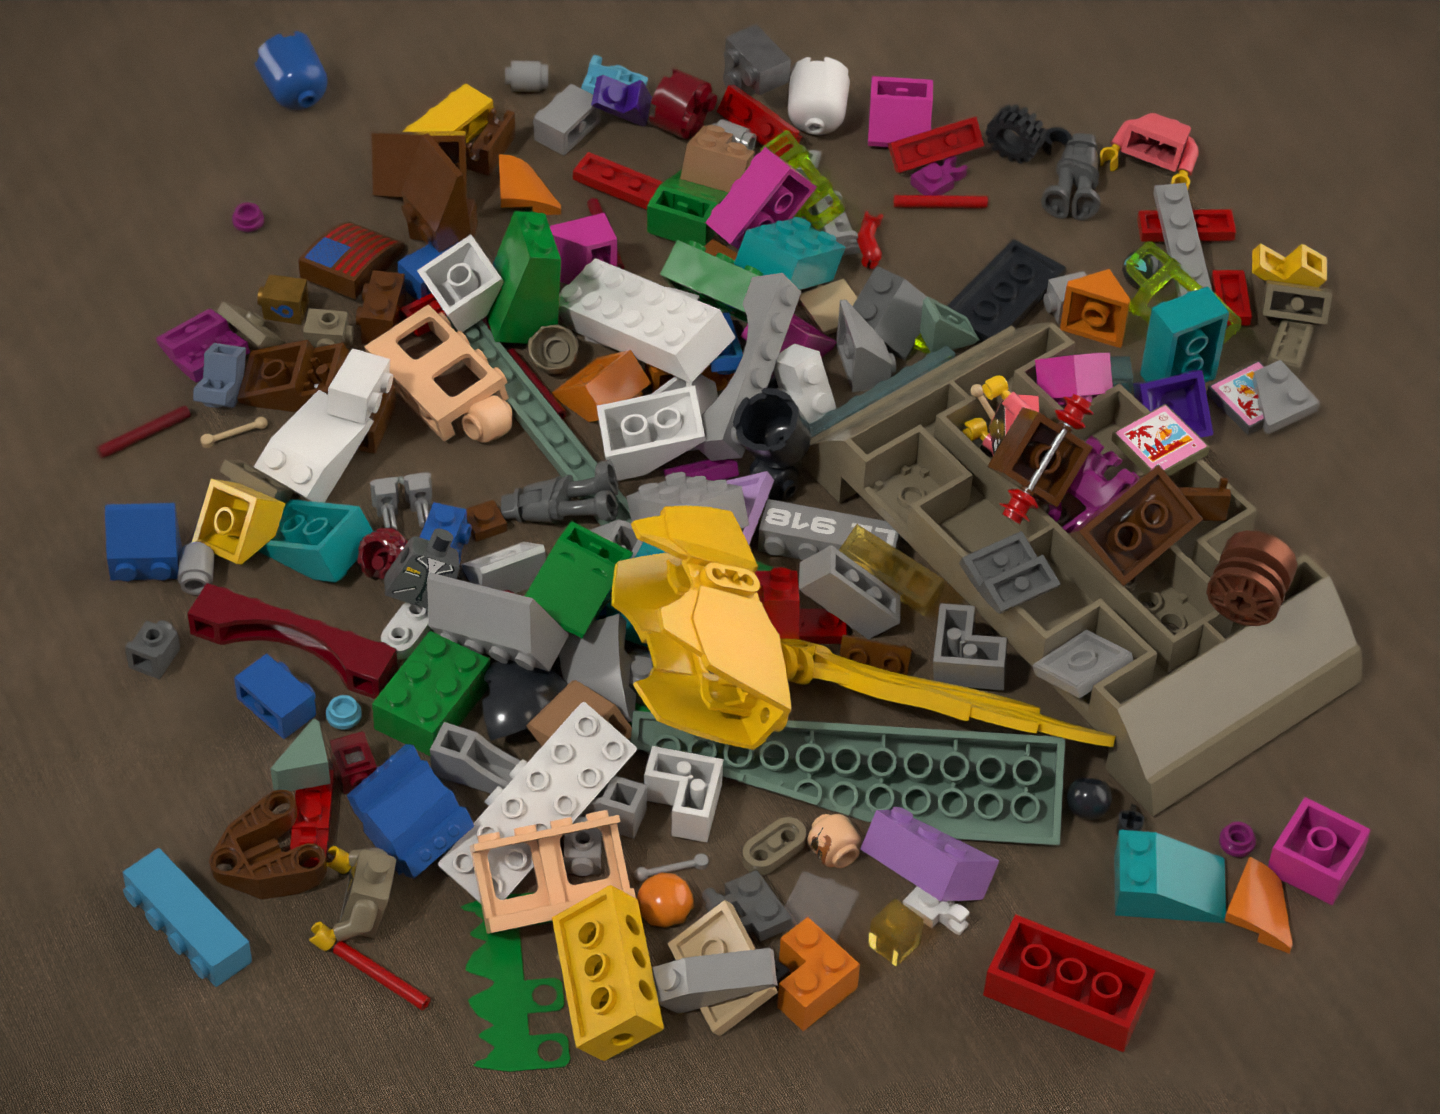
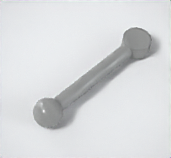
(699, 862)

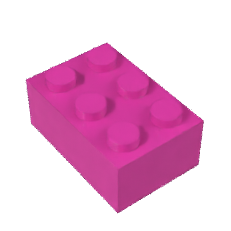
(762, 196)

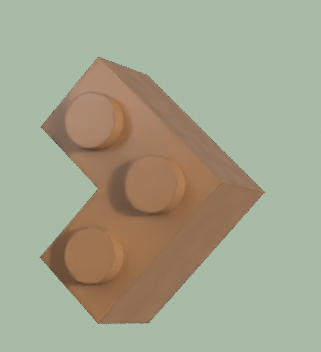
(714, 159)

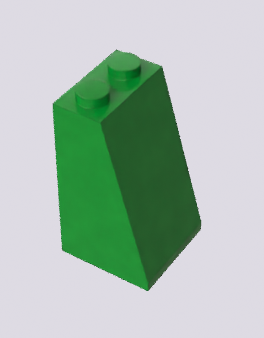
(531, 279)

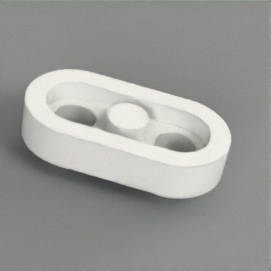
(408, 625)

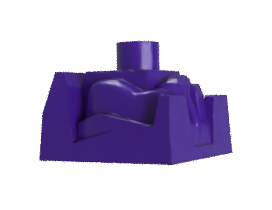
(1183, 395)

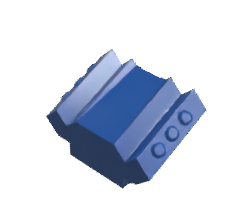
(409, 812)

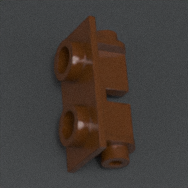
(877, 654)

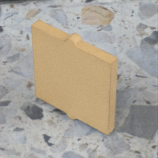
(823, 304)

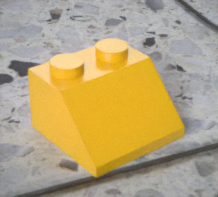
(237, 520)

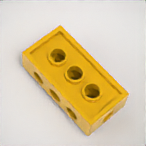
(607, 973)

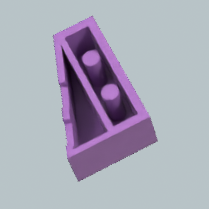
(928, 856)

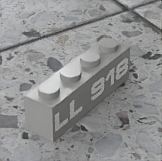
(805, 530)

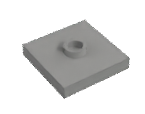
(1082, 663)

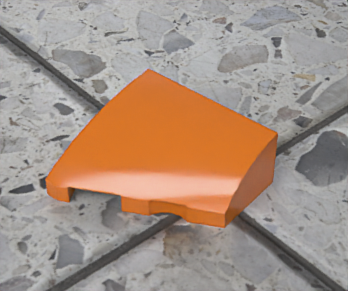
(524, 188)
(1261, 906)

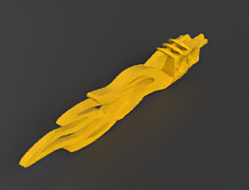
(811, 660)

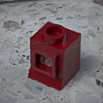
(351, 760)

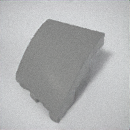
(601, 662)

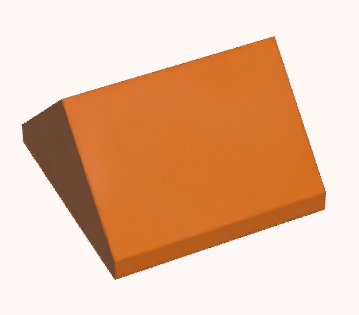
(1096, 308)

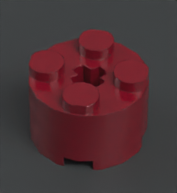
(682, 104)

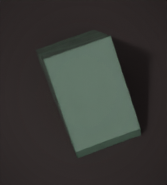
(944, 327)
(303, 762)

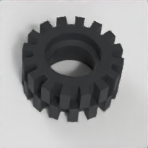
(1008, 143)

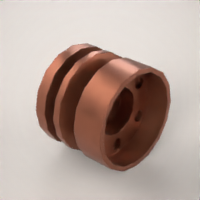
(1251, 578)

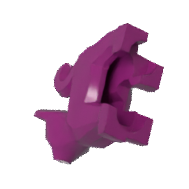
(1091, 485)

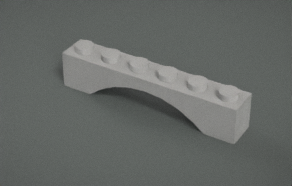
(769, 311)
(476, 763)

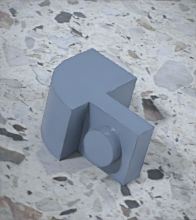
(221, 376)

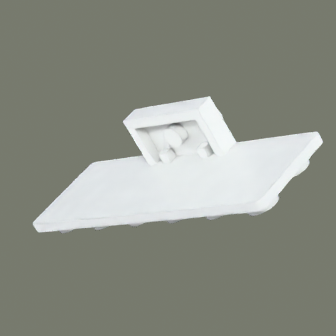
(548, 788)

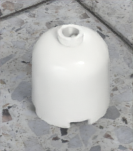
(818, 95)

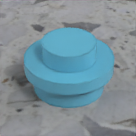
(343, 712)

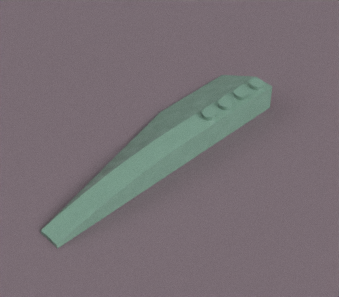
(949, 779)

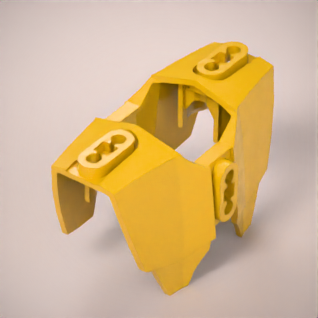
(700, 614)

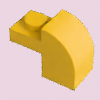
(1300, 267)

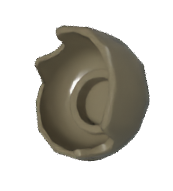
(553, 349)

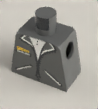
(420, 557)

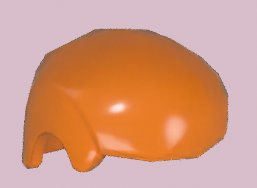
(665, 900)

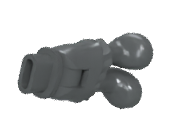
(1077, 167)
(552, 498)

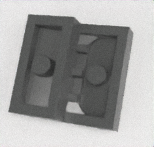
(1009, 573)

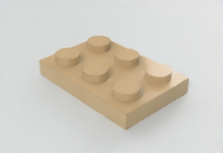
(716, 934)

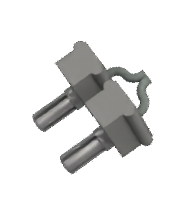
(417, 493)

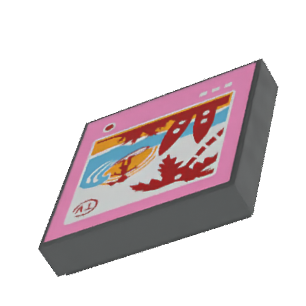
(1238, 398)

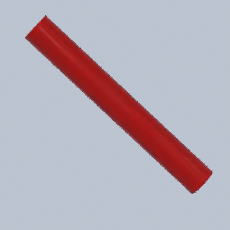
(939, 201)
(381, 975)

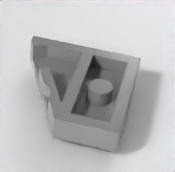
(1282, 396)

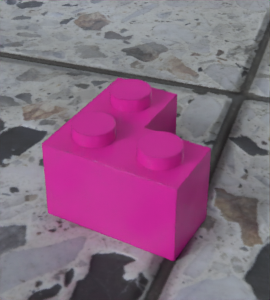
(1077, 374)

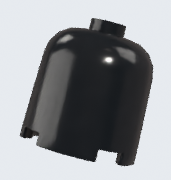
(772, 428)

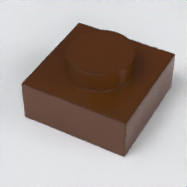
(485, 520)

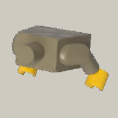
(364, 897)

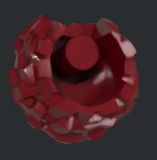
(379, 551)

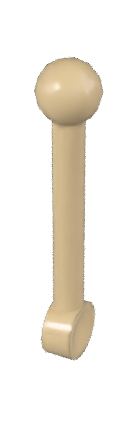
(976, 391)
(208, 440)

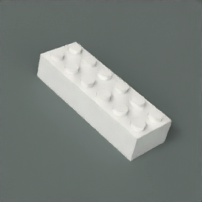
(645, 318)

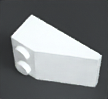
(650, 430)
(312, 449)

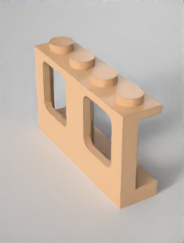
(416, 378)
(553, 890)

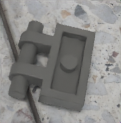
(756, 904)

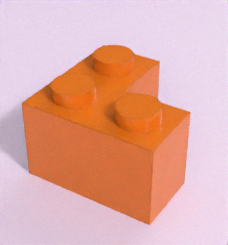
(819, 974)

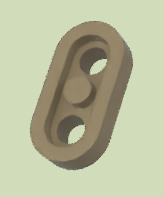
(771, 847)

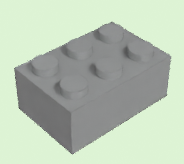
(690, 491)

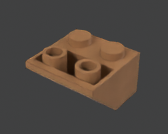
(563, 705)

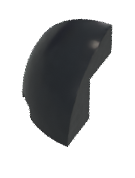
(517, 696)

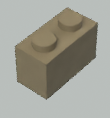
(1296, 302)

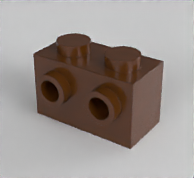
(381, 304)

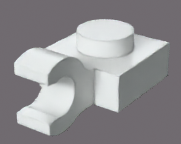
(935, 911)

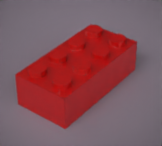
(1069, 983)

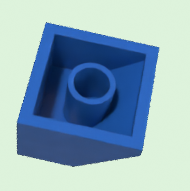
(142, 541)

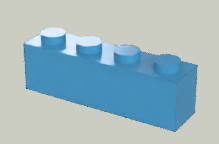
(186, 918)

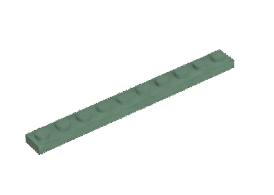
(539, 417)

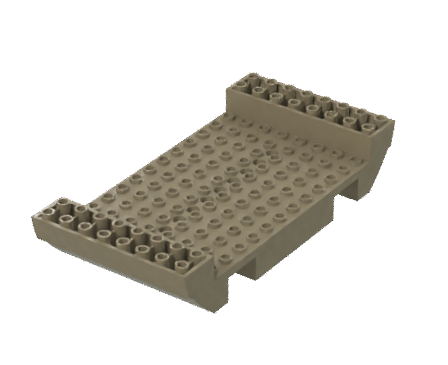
(1192, 693)

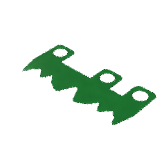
(510, 1001)

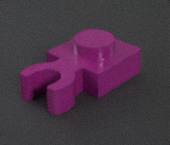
(937, 179)

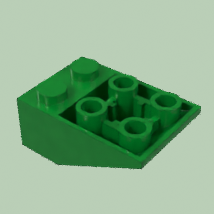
(681, 210)
(577, 578)

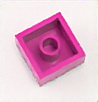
(1318, 850)

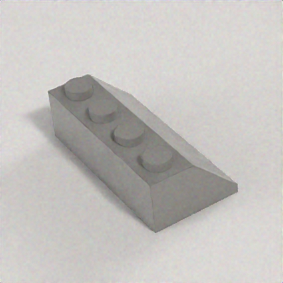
(494, 622)

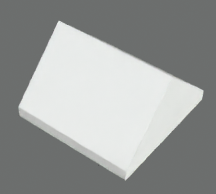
(507, 568)

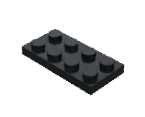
(1006, 289)

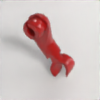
(867, 241)

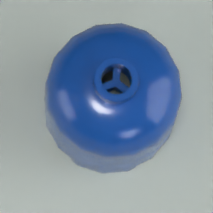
(292, 71)

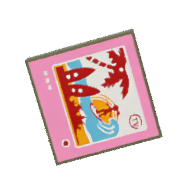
(1160, 439)

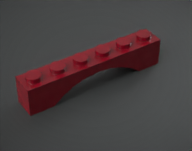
(231, 618)

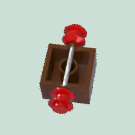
(1041, 457)

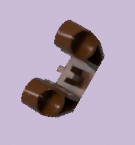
(258, 860)

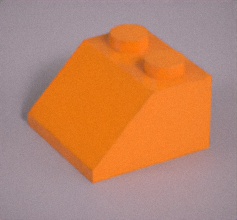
(603, 382)

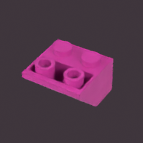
(898, 108)
(582, 242)

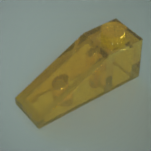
(912, 581)

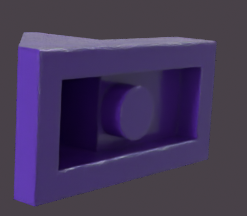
(622, 100)

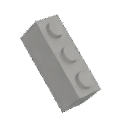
(849, 592)

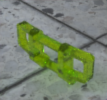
(799, 157)
(1170, 270)

